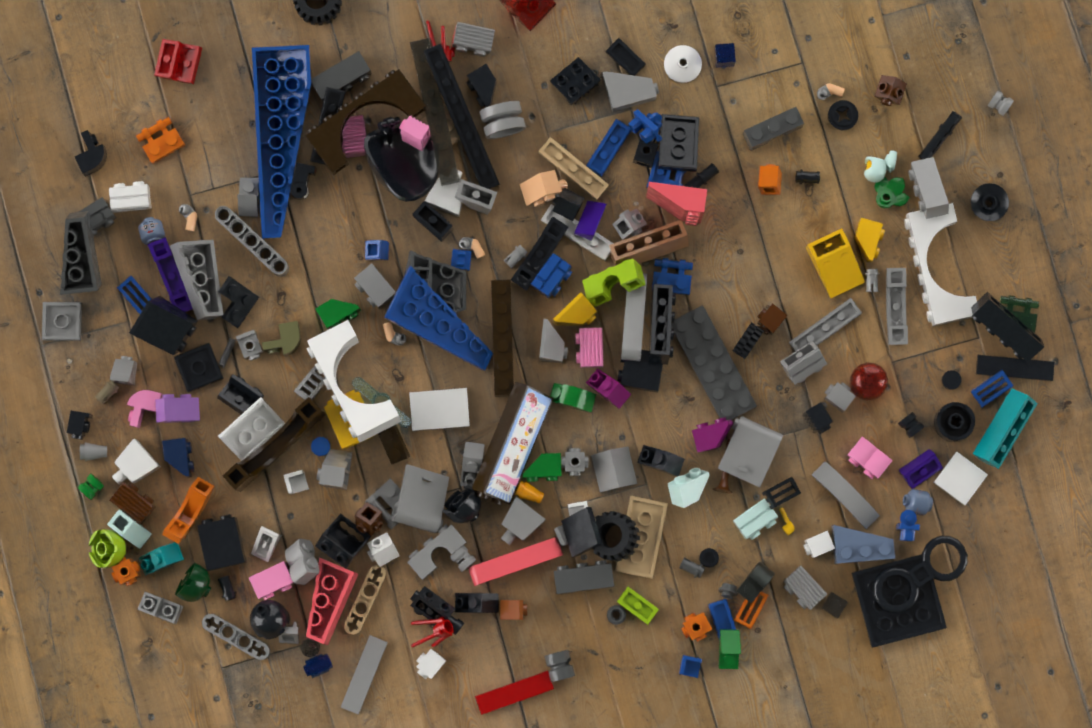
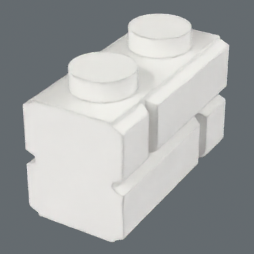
(130, 198)

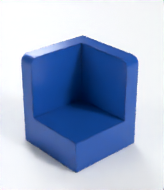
(690, 666)

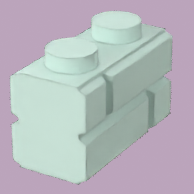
(755, 519)

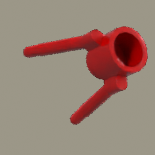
(449, 52)
(442, 629)

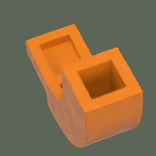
(189, 511)

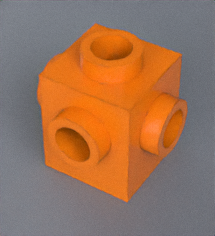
(133, 572)
(701, 620)

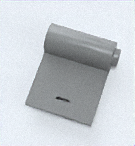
(750, 451)
(421, 501)

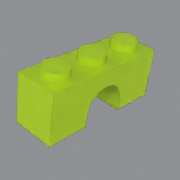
(599, 285)

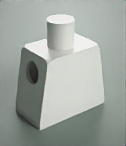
(444, 197)
(134, 463)

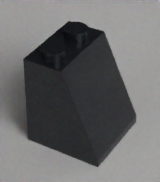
(164, 326)

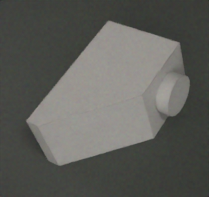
(475, 196)
(124, 371)

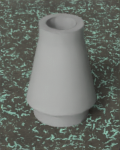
(92, 451)

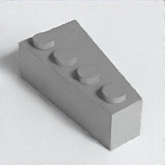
(200, 276)

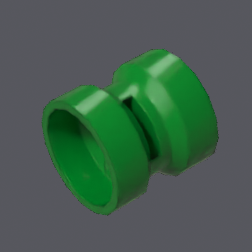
(87, 489)

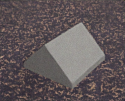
(614, 469)

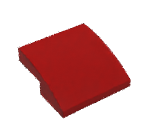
(178, 61)

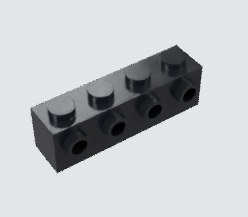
(660, 324)
(1007, 327)

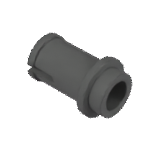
(692, 568)

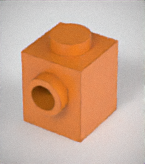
(770, 180)

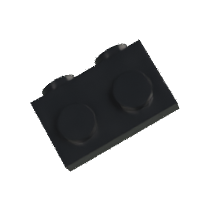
(239, 394)

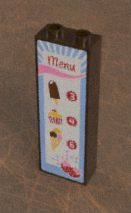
(512, 444)

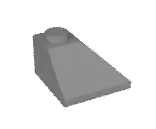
(552, 345)

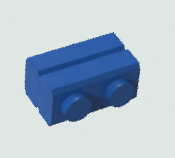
(551, 276)

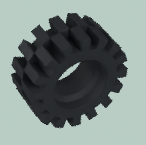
(748, 340)

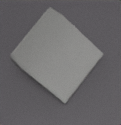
(561, 535)

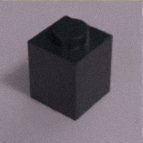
(567, 204)

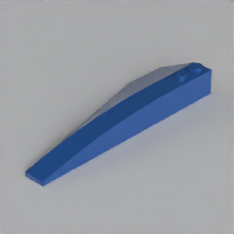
(281, 102)

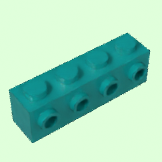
(1005, 428)

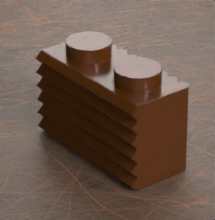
(133, 503)

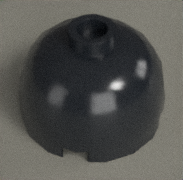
(463, 505)
(269, 619)

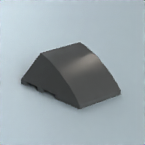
(442, 279)

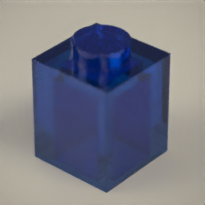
(724, 55)

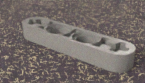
(237, 634)

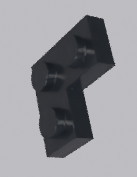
(241, 303)

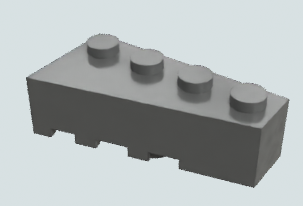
(79, 260)

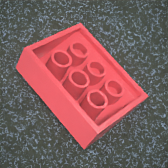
(680, 201)

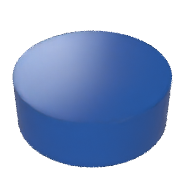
(320, 446)

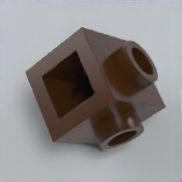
(890, 90)
(368, 519)

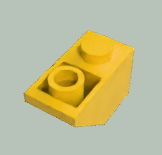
(867, 238)

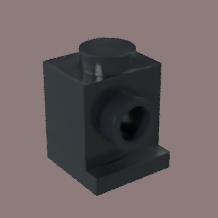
(645, 159)
(78, 424)

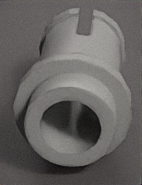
(515, 256)
(871, 278)

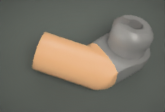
(829, 89)
(190, 215)
(472, 244)
(392, 336)

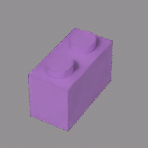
(177, 409)

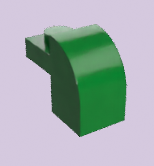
(573, 397)

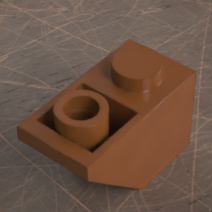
(512, 609)

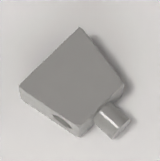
(520, 521)

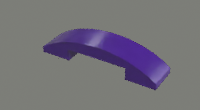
(170, 274)

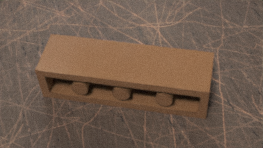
(650, 244)

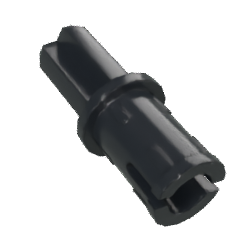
(702, 177)

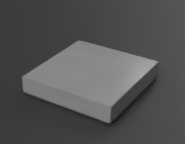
(61, 321)

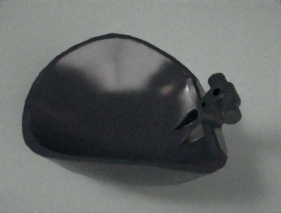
(397, 165)

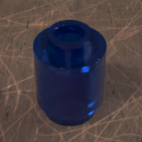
(317, 665)

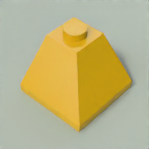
(576, 313)

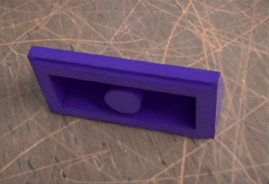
(590, 219)
(920, 468)

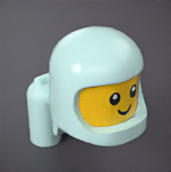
(877, 167)

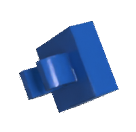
(461, 259)

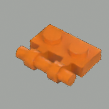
(163, 145)

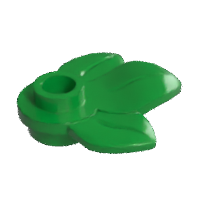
(893, 190)

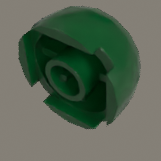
(194, 584)

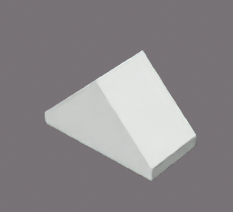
(265, 544)

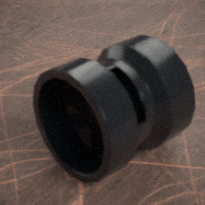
(911, 425)

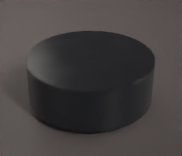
(951, 380)
(709, 557)

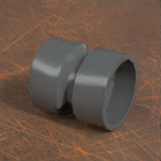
(559, 665)

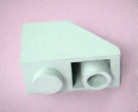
(688, 488)
(129, 529)

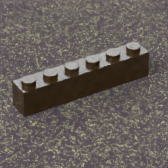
(502, 337)

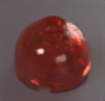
(868, 381)

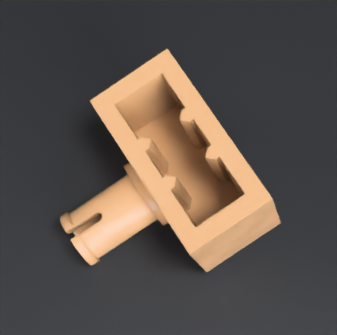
(542, 188)

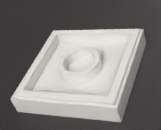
(960, 478)

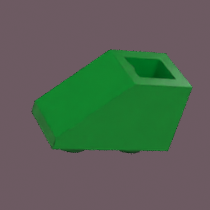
(335, 312)
(545, 466)

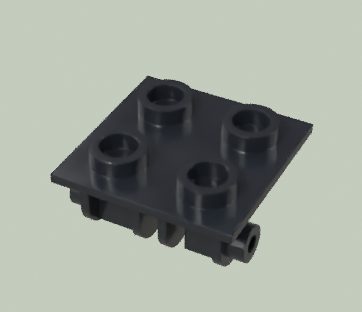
(575, 81)

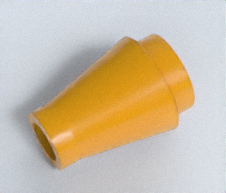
(528, 492)

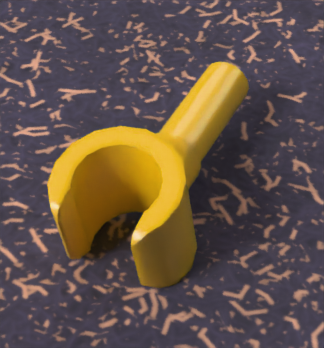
(788, 527)

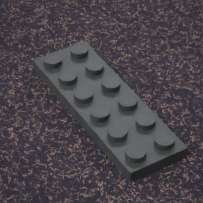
(712, 364)

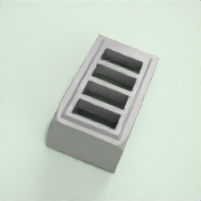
(314, 392)

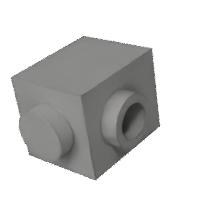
(839, 396)

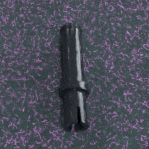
(944, 131)

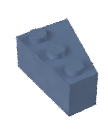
(860, 546)

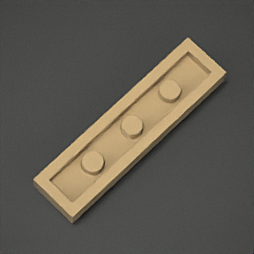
(573, 168)

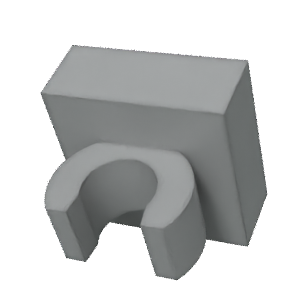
(290, 635)

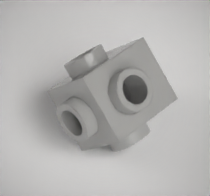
(629, 223)
(574, 470)

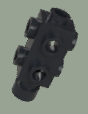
(434, 607)

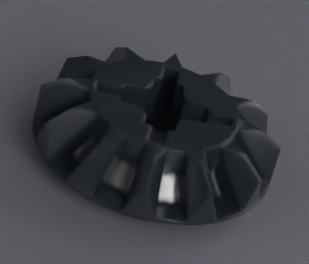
(841, 106)

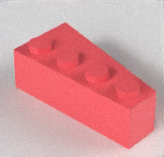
(329, 599)

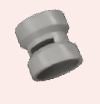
(1000, 103)
(461, 554)

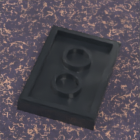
(679, 143)

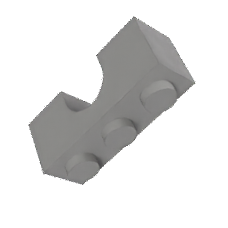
(422, 561)

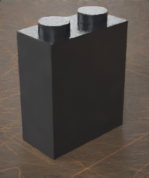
(221, 542)

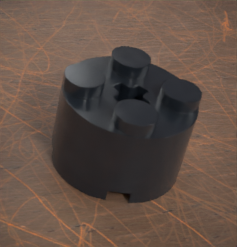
(951, 432)

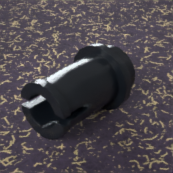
(807, 177)
(227, 588)

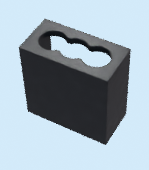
(641, 374)
(340, 544)

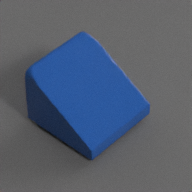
(376, 250)

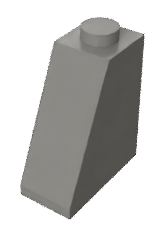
(628, 90)

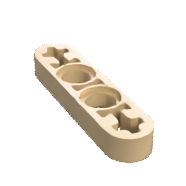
(362, 598)

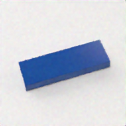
(608, 147)

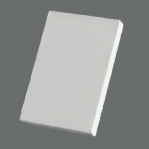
(439, 409)
(251, 429)

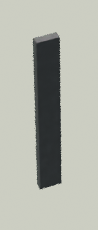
(461, 117)

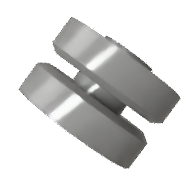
(502, 119)

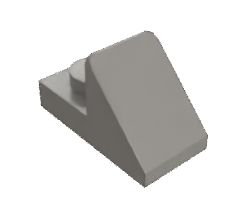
(248, 197)

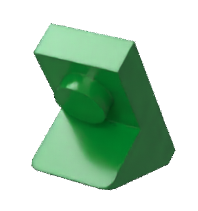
(729, 649)

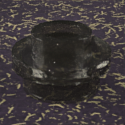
(310, 651)

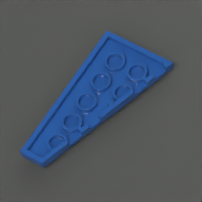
(429, 317)

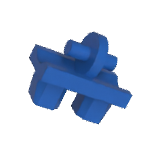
(649, 124)
(907, 527)

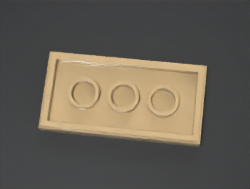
(650, 519)

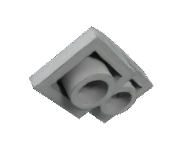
(160, 607)

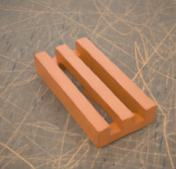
(743, 622)

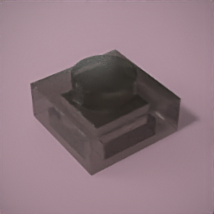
(834, 605)

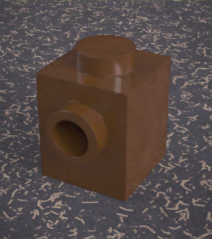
(771, 319)

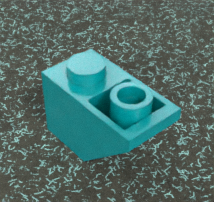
(161, 558)

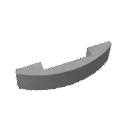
(896, 306)
(846, 494)

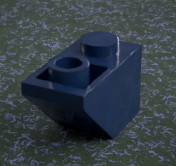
(177, 455)

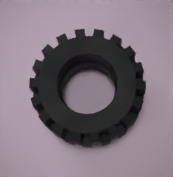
(320, 15)
(628, 539)

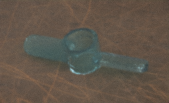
(372, 394)

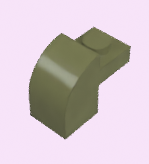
(289, 341)

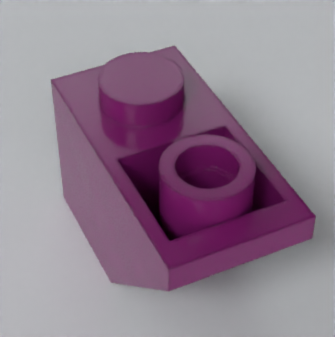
(608, 388)
(711, 436)

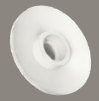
(682, 73)

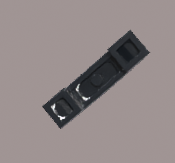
(540, 253)

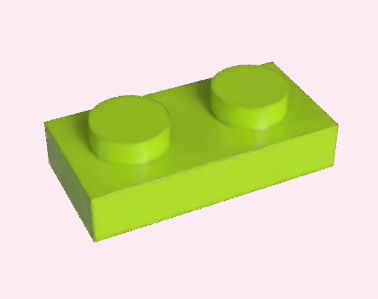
(637, 605)

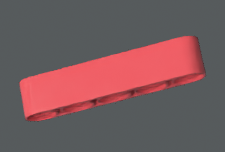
(515, 561)

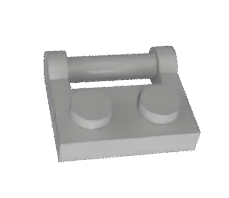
(390, 493)

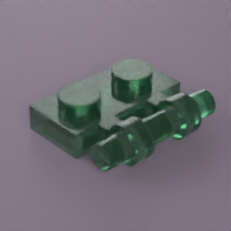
(1026, 317)

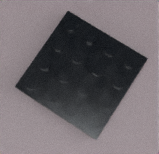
(890, 627)

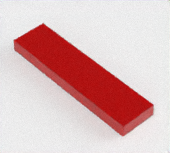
(514, 692)

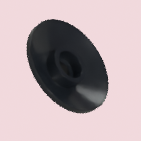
(996, 195)

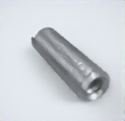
(225, 355)

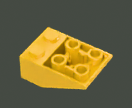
(835, 263)

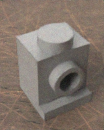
(244, 339)

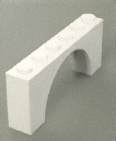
(941, 305)
(363, 418)

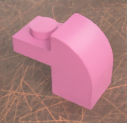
(142, 401)

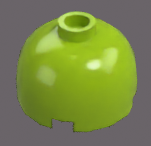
(107, 548)

